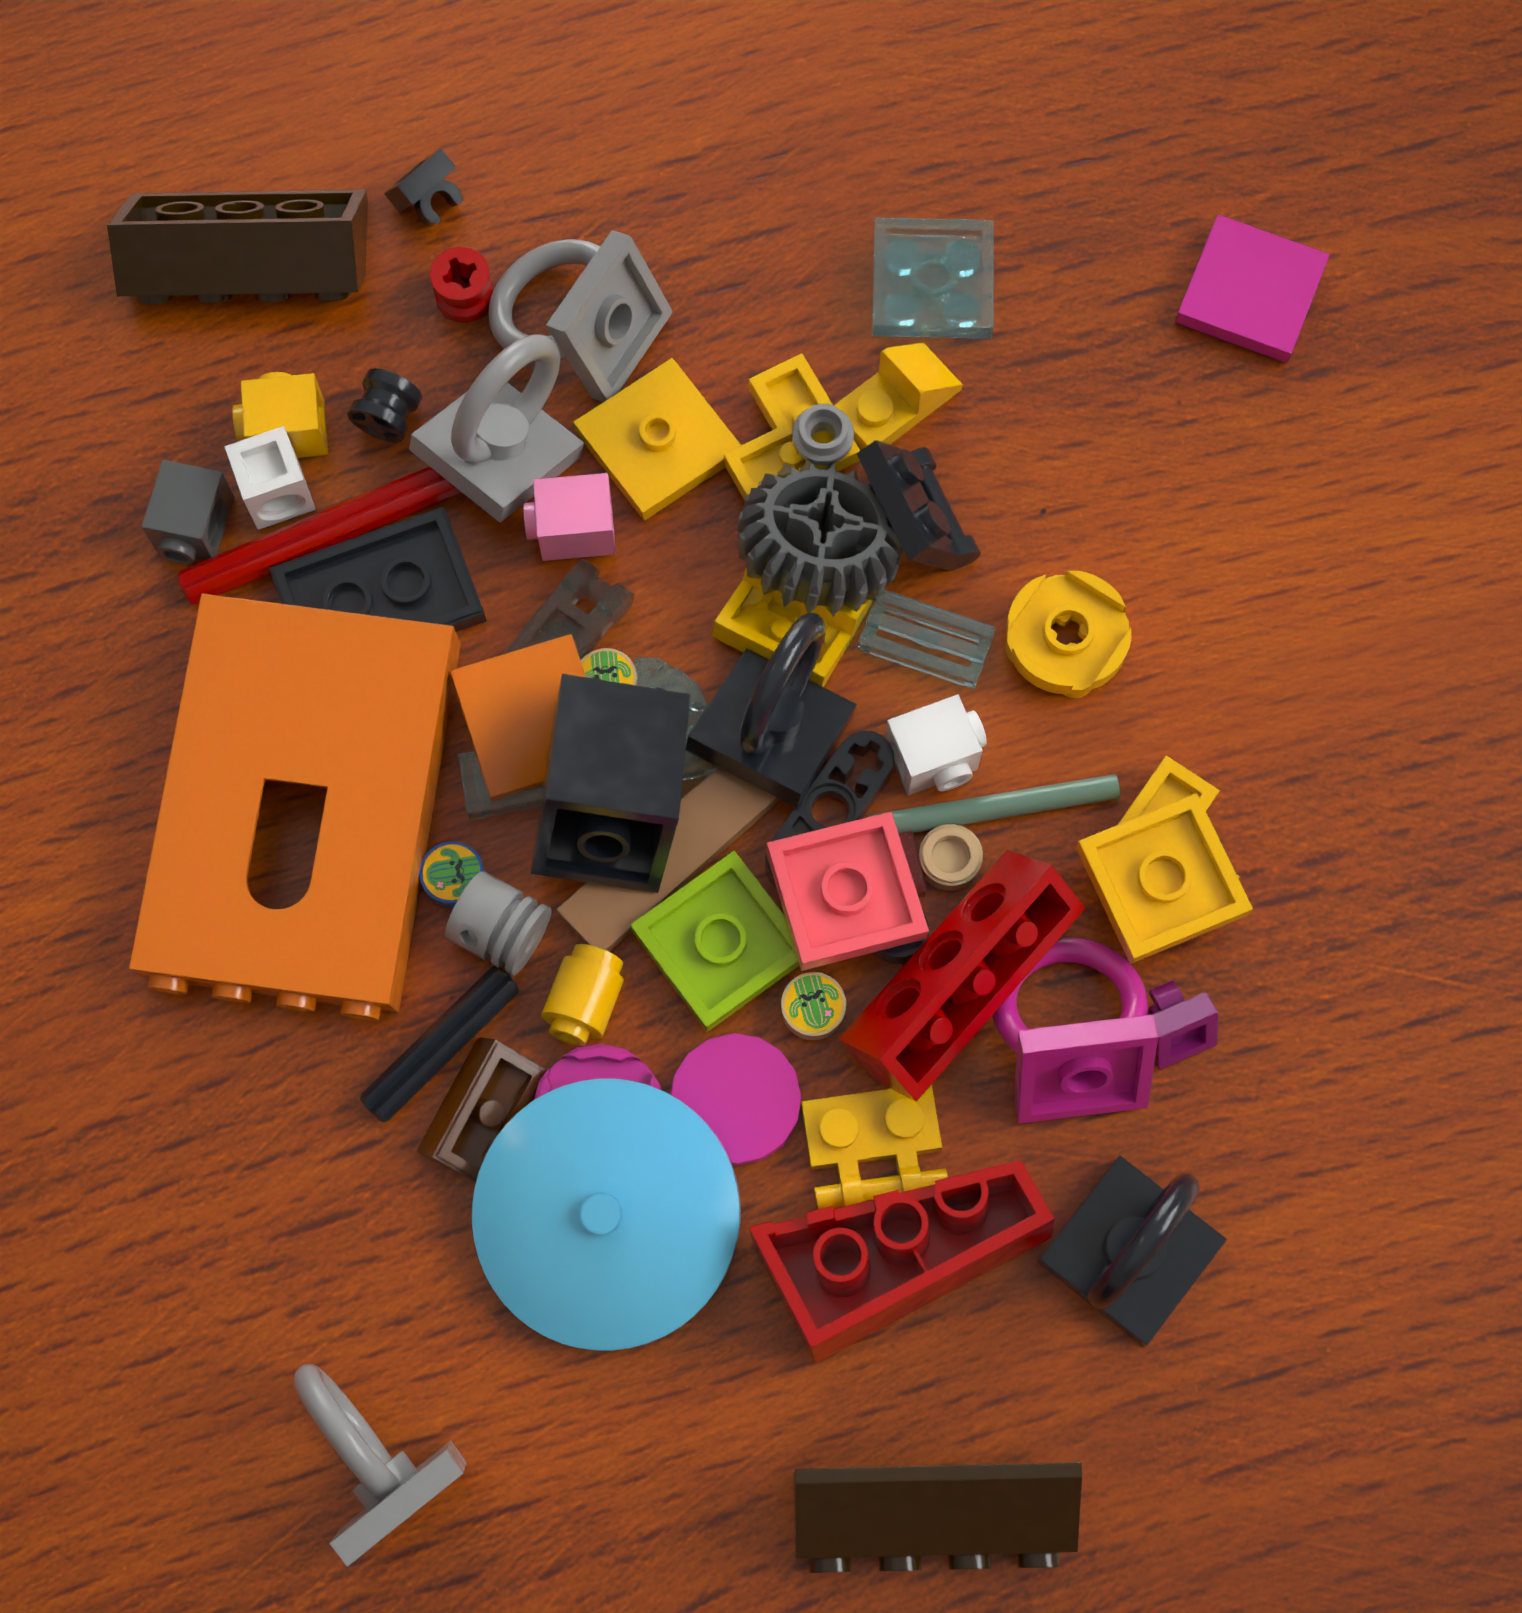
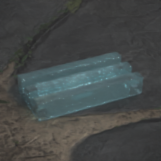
(932, 617)

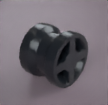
(384, 405)

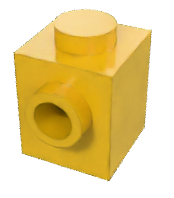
(284, 401)

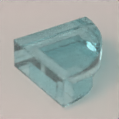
(656, 673)

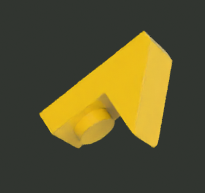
(900, 395)

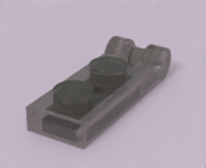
(561, 617)

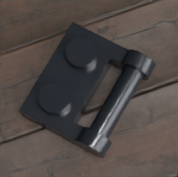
(917, 506)

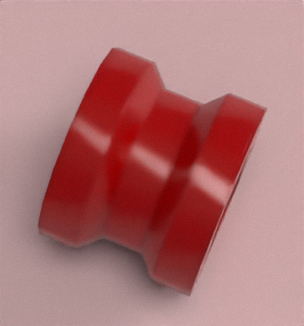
(454, 297)

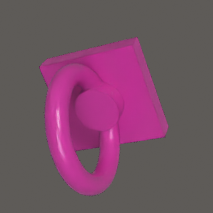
(1086, 1064)

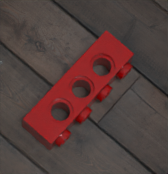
(962, 974)

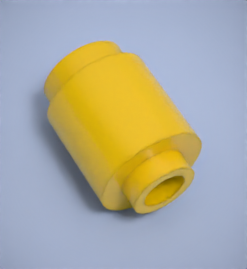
(583, 995)

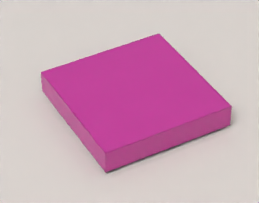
(1252, 288)

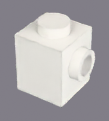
(936, 745)

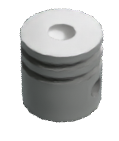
(497, 923)

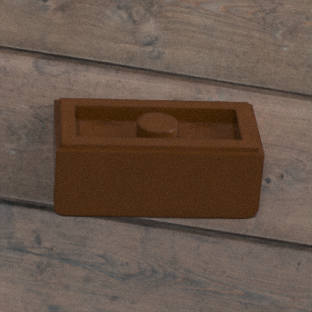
(478, 1105)

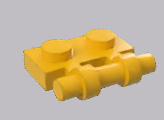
(869, 1129)

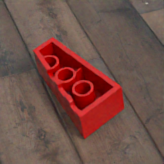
(888, 1256)

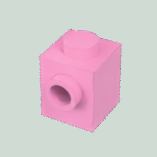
(571, 517)

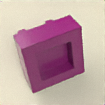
(1182, 1024)

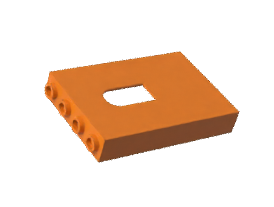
(310, 704)

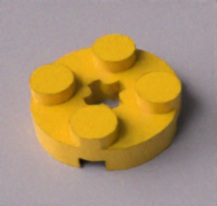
(1070, 667)

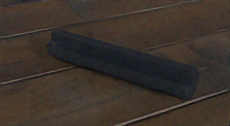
(439, 1044)

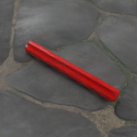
(315, 533)

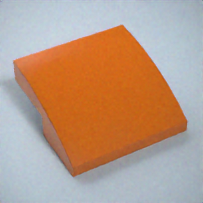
(512, 709)

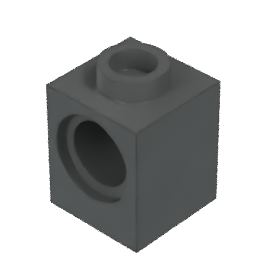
(187, 512)

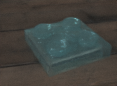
(933, 277)

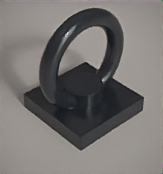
(771, 719)
(1134, 1248)

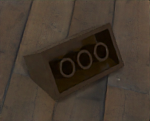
(240, 245)
(936, 1512)

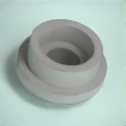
(823, 418)

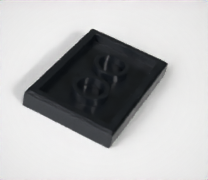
(392, 572)

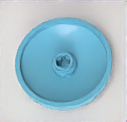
(606, 1214)

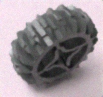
(784, 546)

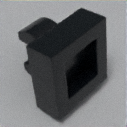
(422, 183)

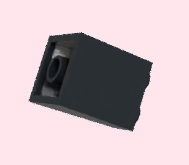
(611, 783)

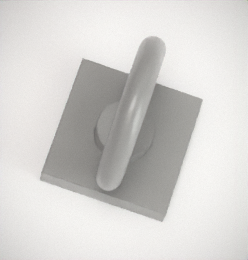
(602, 320)
(500, 438)
(389, 1485)

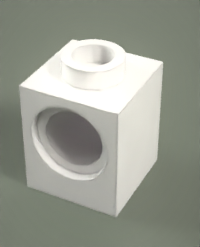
(270, 477)

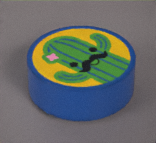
(448, 871)

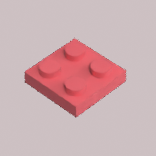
(846, 891)

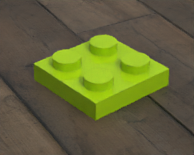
(718, 940)

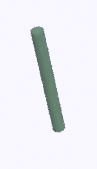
(1007, 804)

